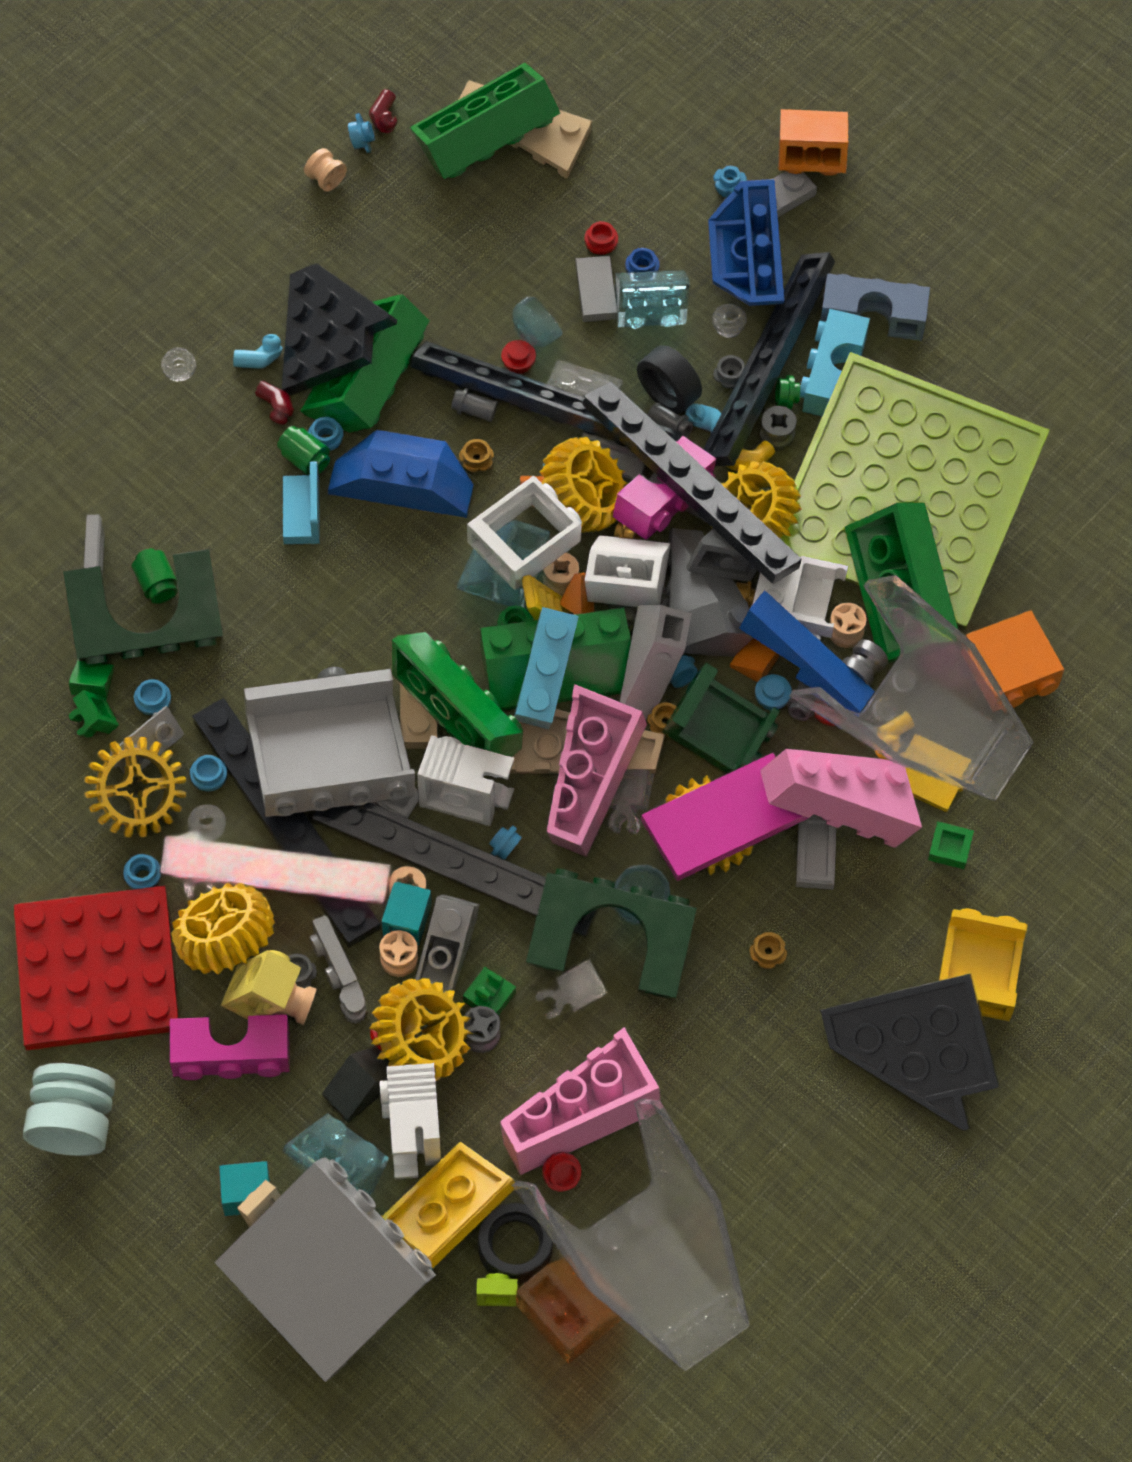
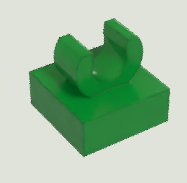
(95, 712)
(950, 845)
(489, 991)

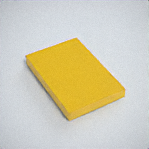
(449, 1202)

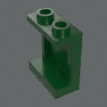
(720, 723)

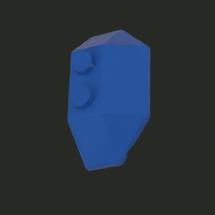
(748, 244)
(404, 474)

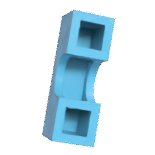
(837, 338)
(546, 668)

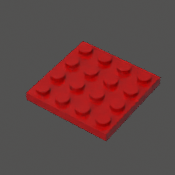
(95, 967)

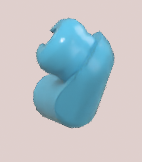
(262, 356)
(703, 416)

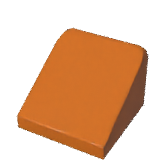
(576, 597)
(754, 660)

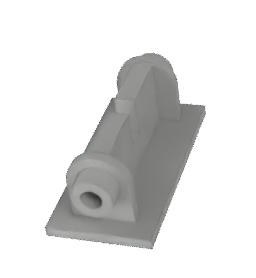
(160, 728)

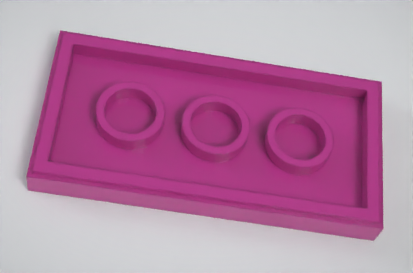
(716, 820)

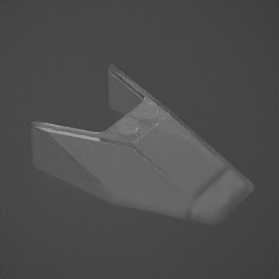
(937, 703)
(660, 1255)

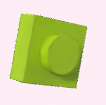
(496, 1290)

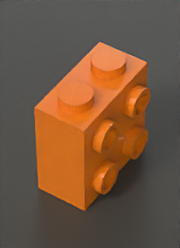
(813, 141)
(1019, 657)

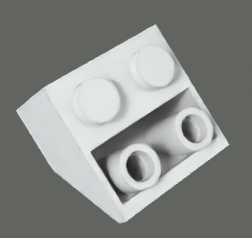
(626, 571)

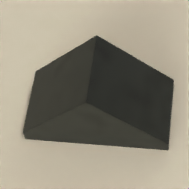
(357, 1083)

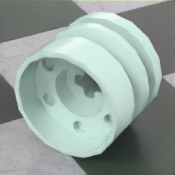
(69, 1109)

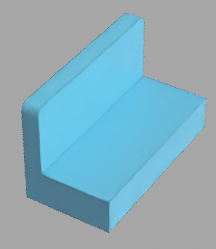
(301, 508)

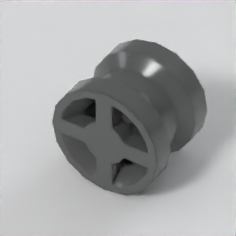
(781, 436)
(480, 1021)

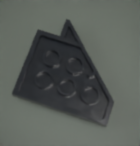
(327, 329)
(920, 1042)

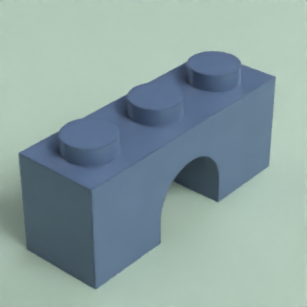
(899, 303)

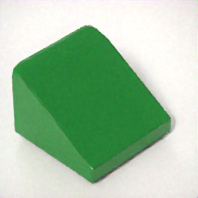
(91, 678)

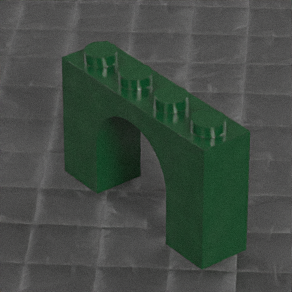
(99, 634)
(568, 900)

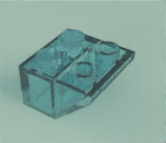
(651, 298)
(485, 582)
(336, 1142)

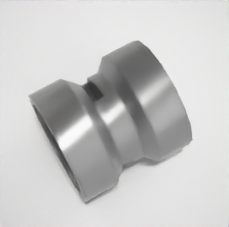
(866, 660)

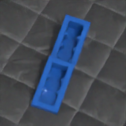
(819, 666)

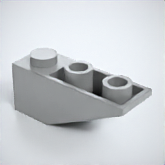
(653, 655)
(447, 941)

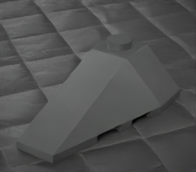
(712, 600)

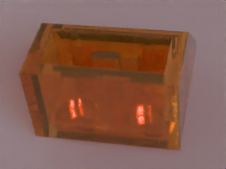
(564, 1310)

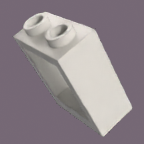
(499, 555)

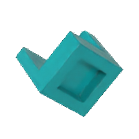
(407, 910)
(238, 1182)

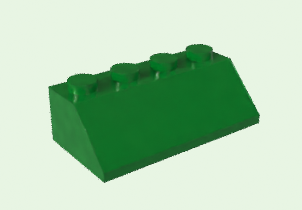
(486, 121)
(360, 394)
(903, 545)
(594, 661)
(453, 695)

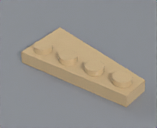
(554, 144)
(543, 748)

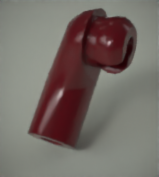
(380, 112)
(279, 401)

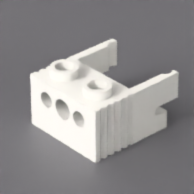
(806, 593)
(454, 780)
(411, 1105)

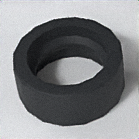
(669, 379)
(505, 1214)

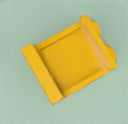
(990, 952)

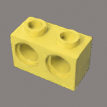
(261, 985)

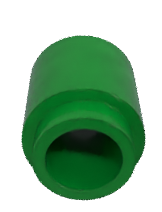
(301, 448)
(155, 575)

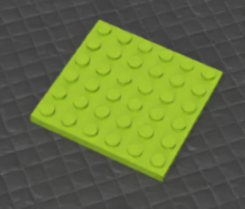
(914, 442)

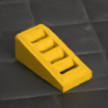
(539, 595)

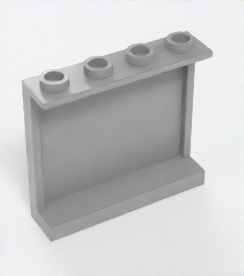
(328, 743)
(325, 1267)

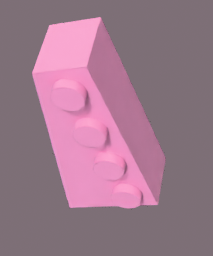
(592, 764)
(845, 791)
(581, 1105)

